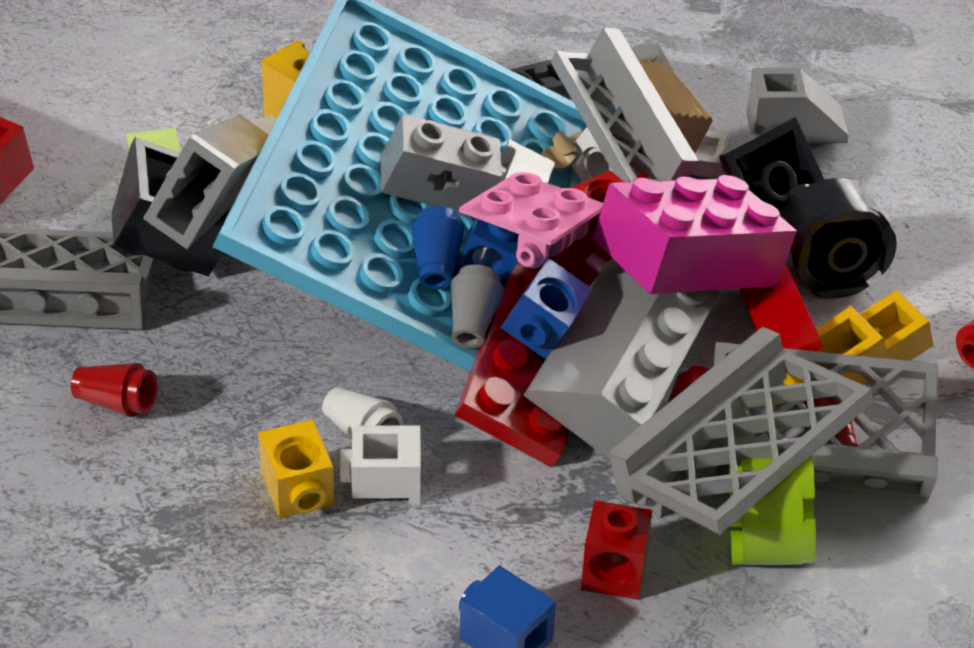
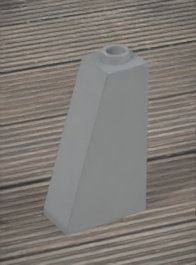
(205, 179)

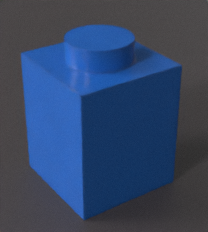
(505, 613)

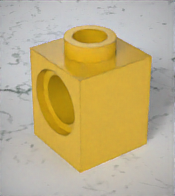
(296, 468)

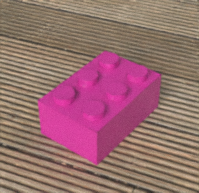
(693, 234)

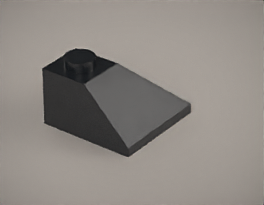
(773, 162)

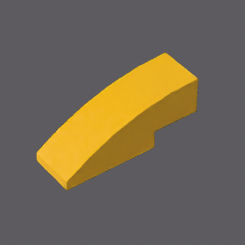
(884, 330)

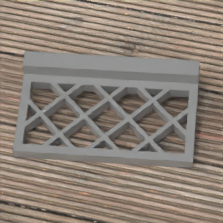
(71, 290)
(712, 411)
(863, 467)

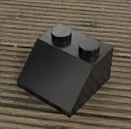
(140, 182)

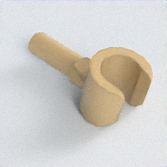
(562, 151)

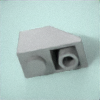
(792, 93)

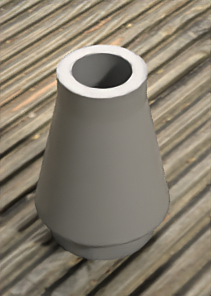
(475, 299)

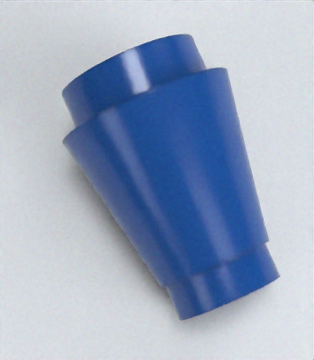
(437, 244)

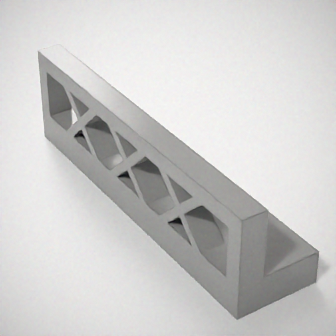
(635, 109)

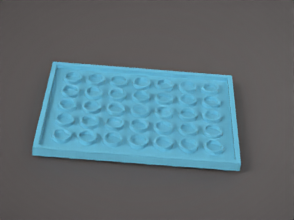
(315, 189)

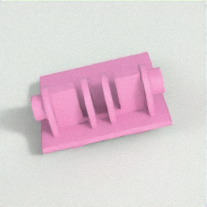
(537, 211)

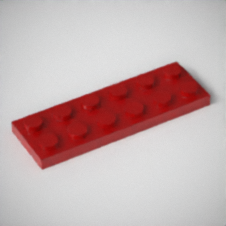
(505, 368)

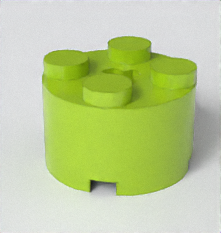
(781, 524)

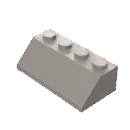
(618, 357)

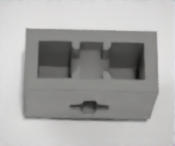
(438, 163)

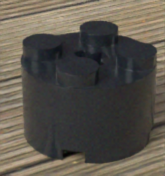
(838, 236)

